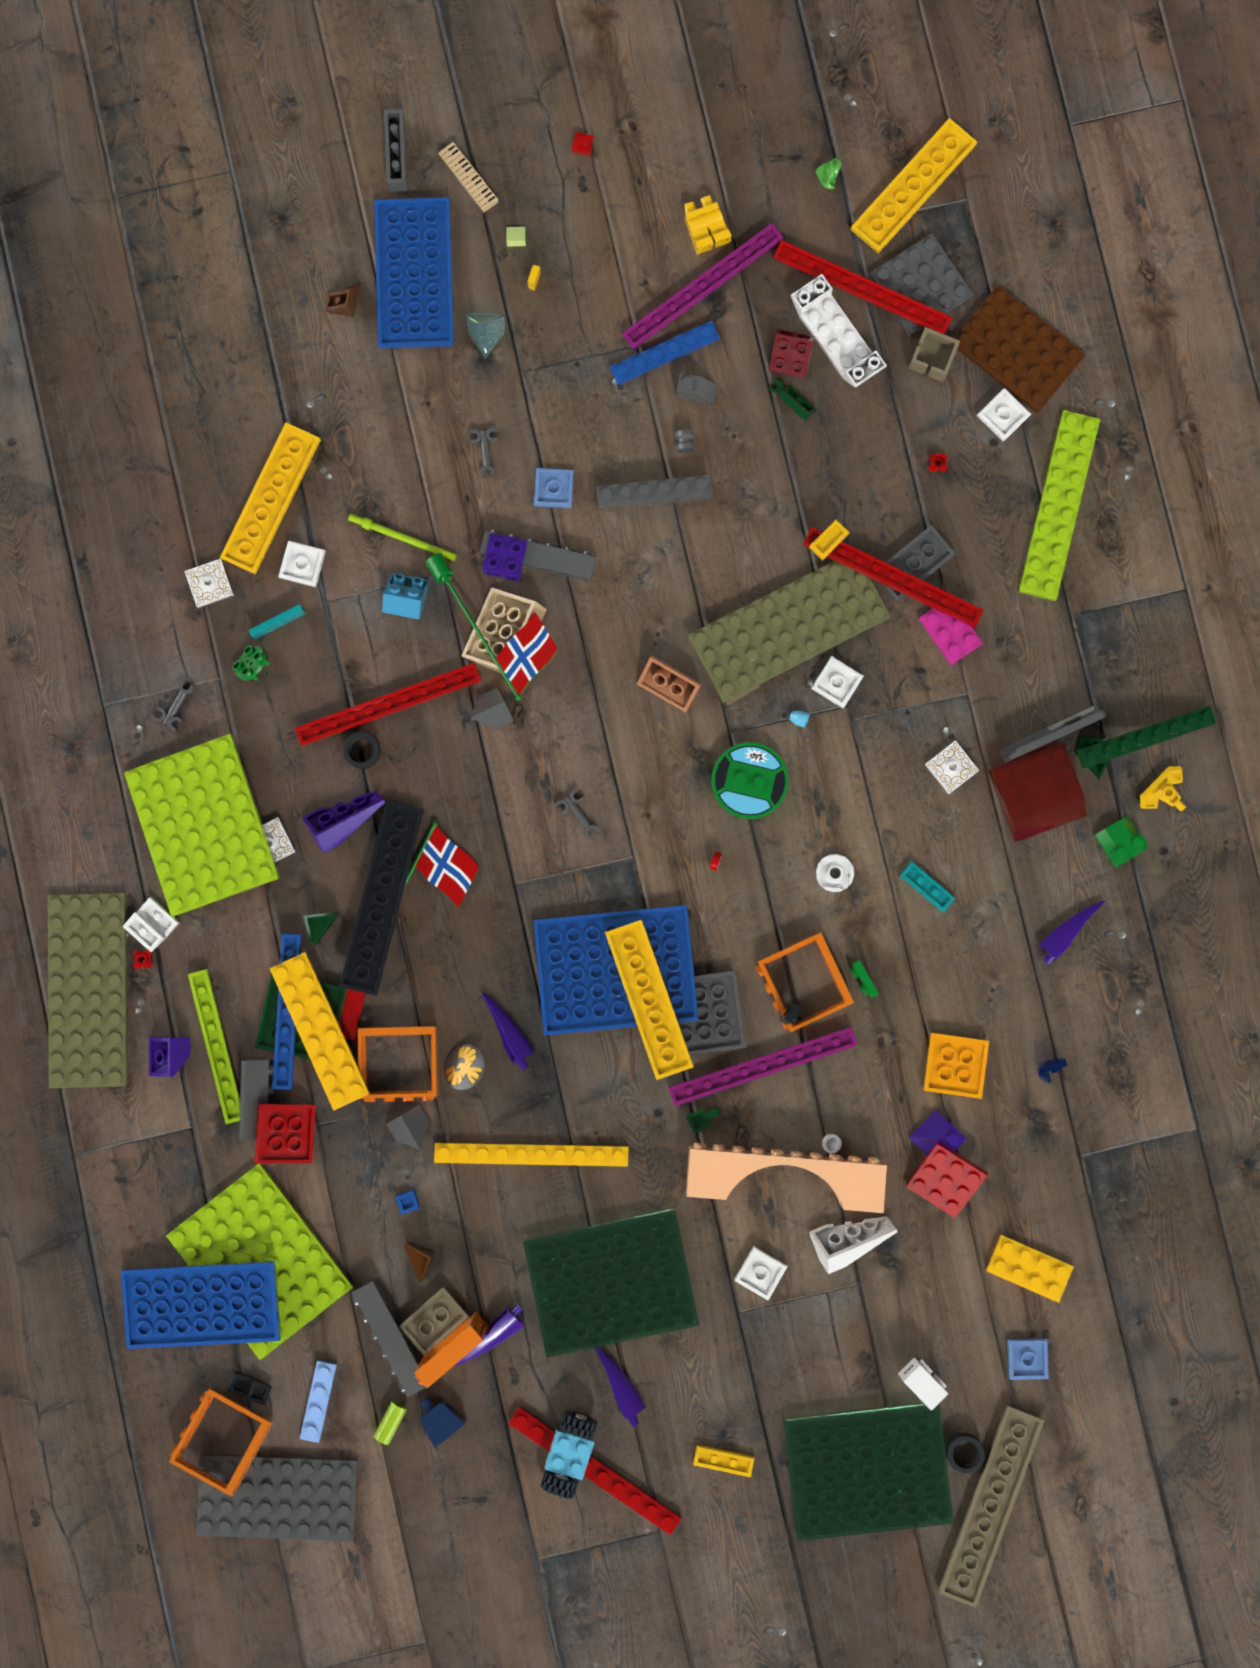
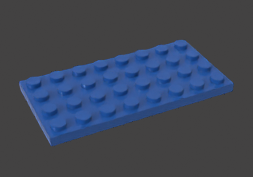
(414, 273)
(200, 1305)

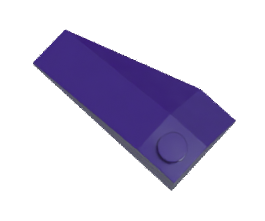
(335, 824)

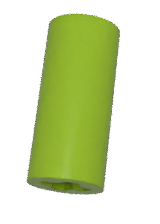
(390, 1422)

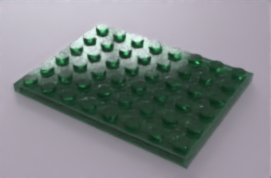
(610, 1283)
(868, 1471)

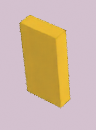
(829, 540)

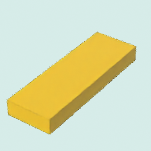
(723, 1460)

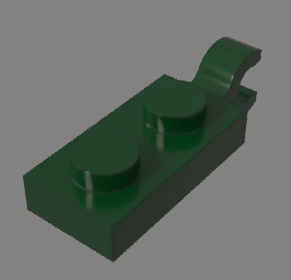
(794, 399)

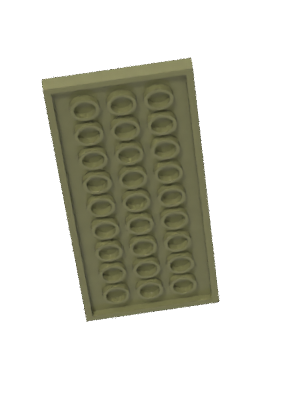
(787, 628)
(87, 990)

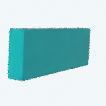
(277, 621)
(927, 887)

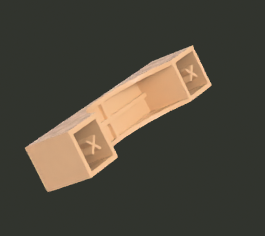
(717, 1170)

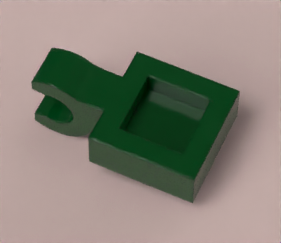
(700, 1119)

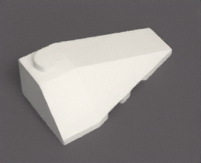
(845, 1243)

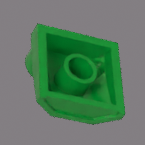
(1121, 841)

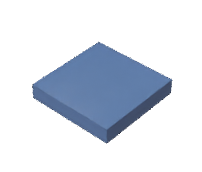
(553, 488)
(1027, 1358)

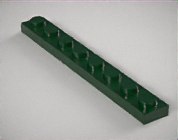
(1146, 737)

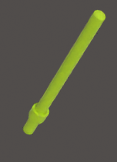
(368, 524)

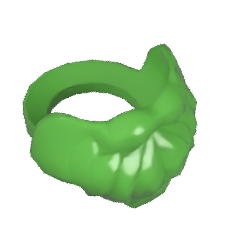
(828, 172)

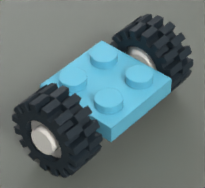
(569, 1454)

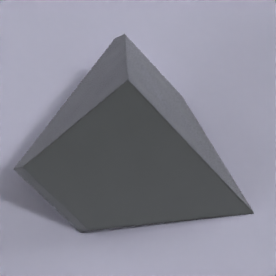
(491, 710)
(410, 1127)

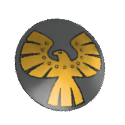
(464, 1067)

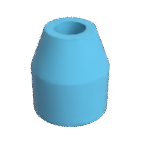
(799, 718)

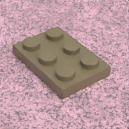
(434, 1320)

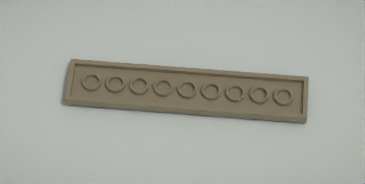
(991, 1506)

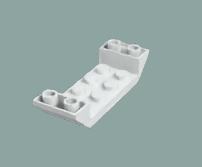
(836, 332)

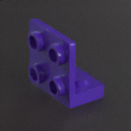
(504, 557)

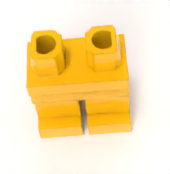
(706, 225)

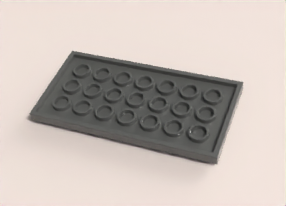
(280, 1498)

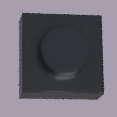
(791, 1014)

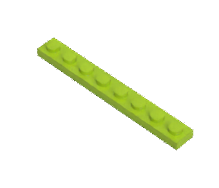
(216, 1045)

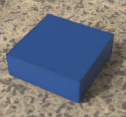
(407, 1202)

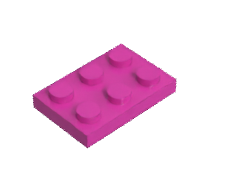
(950, 635)

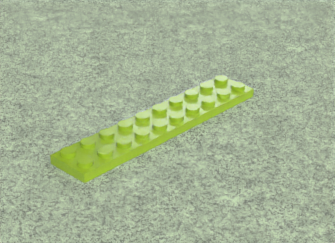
(1059, 505)

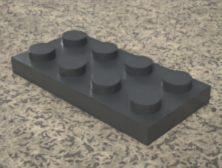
(921, 557)

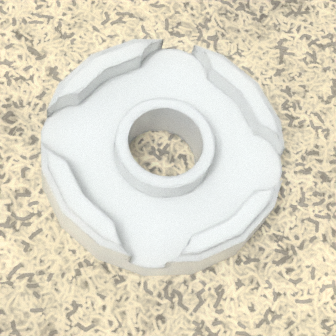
(823, 873)

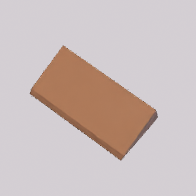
(669, 683)

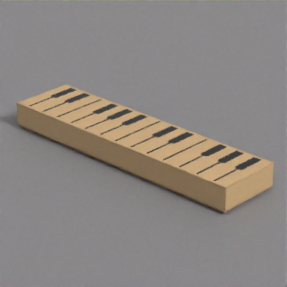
(468, 177)

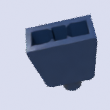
(440, 1420)

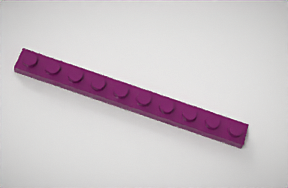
(702, 286)
(762, 1066)

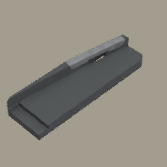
(1052, 733)

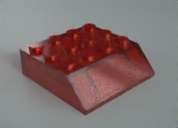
(1039, 792)

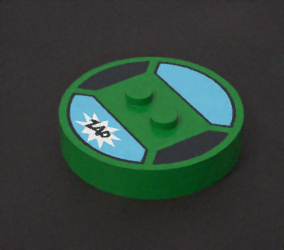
(749, 781)

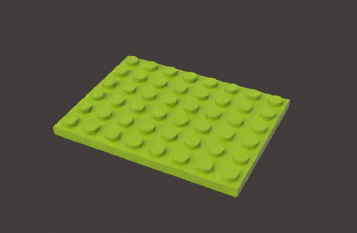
(201, 825)
(260, 1224)

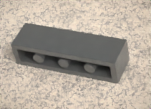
(396, 150)

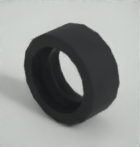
(347, 750)
(978, 1461)

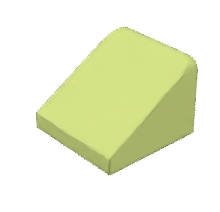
(516, 236)

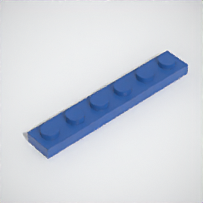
(664, 353)

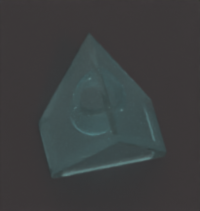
(485, 330)

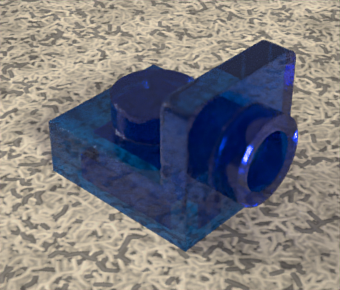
(1053, 1065)

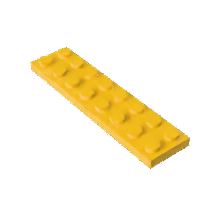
(913, 185)
(270, 498)
(649, 1000)
(319, 1031)

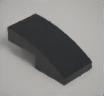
(249, 1387)

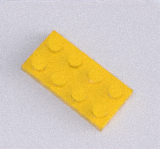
(1029, 1268)

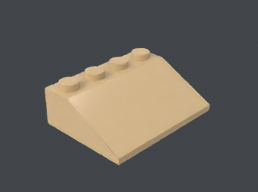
(498, 622)

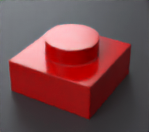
(582, 143)

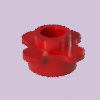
(942, 458)
(147, 963)

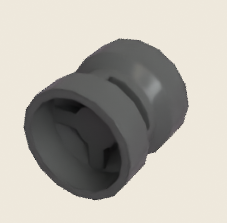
(685, 440)

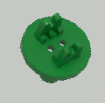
(250, 663)

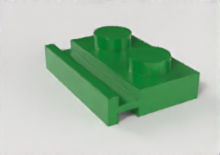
(867, 986)

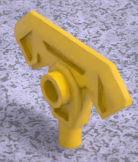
(1164, 790)

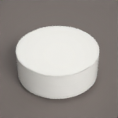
(831, 1143)

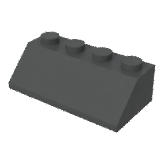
(255, 1090)

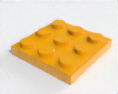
(956, 1065)

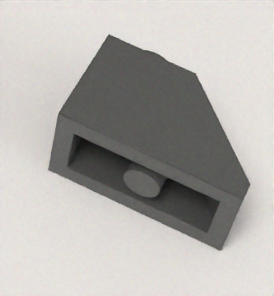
(695, 388)

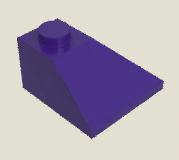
(167, 1055)
(936, 1129)

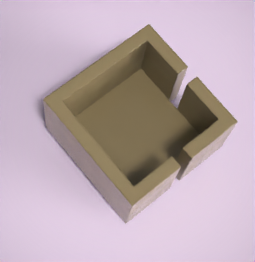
(934, 354)

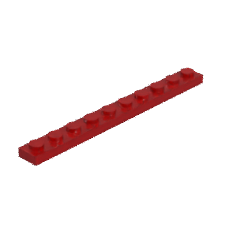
(862, 287)
(901, 581)
(388, 704)
(601, 1475)

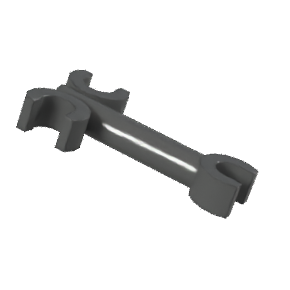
(484, 437)
(168, 718)
(570, 802)

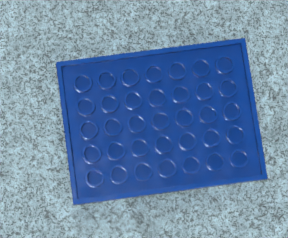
(581, 979)

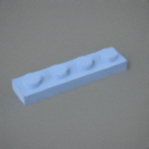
(318, 1401)

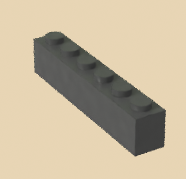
(654, 492)
(552, 559)
(390, 1336)

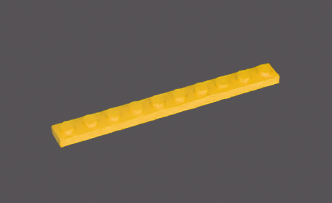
(531, 1154)

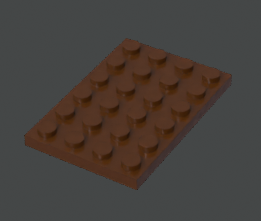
(1018, 349)

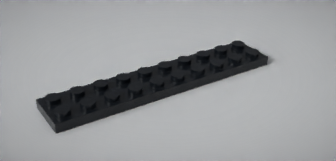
(381, 898)

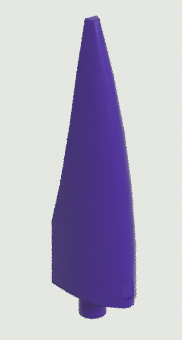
(1061, 938)
(512, 1038)
(501, 1329)
(623, 1390)

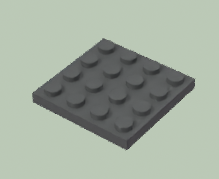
(924, 276)
(718, 1015)

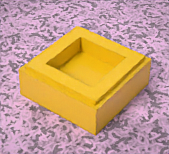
(534, 277)

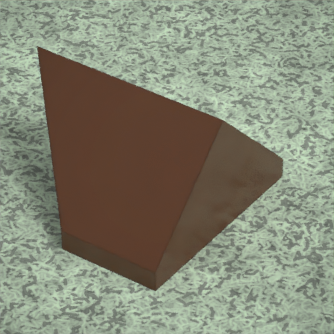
(343, 301)
(419, 1258)

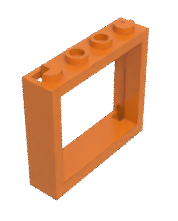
(832, 968)
(389, 1096)
(451, 1350)
(188, 1432)

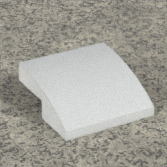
(151, 924)

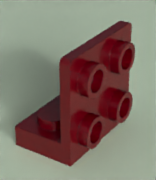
(791, 353)

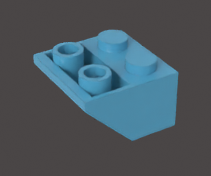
(405, 596)

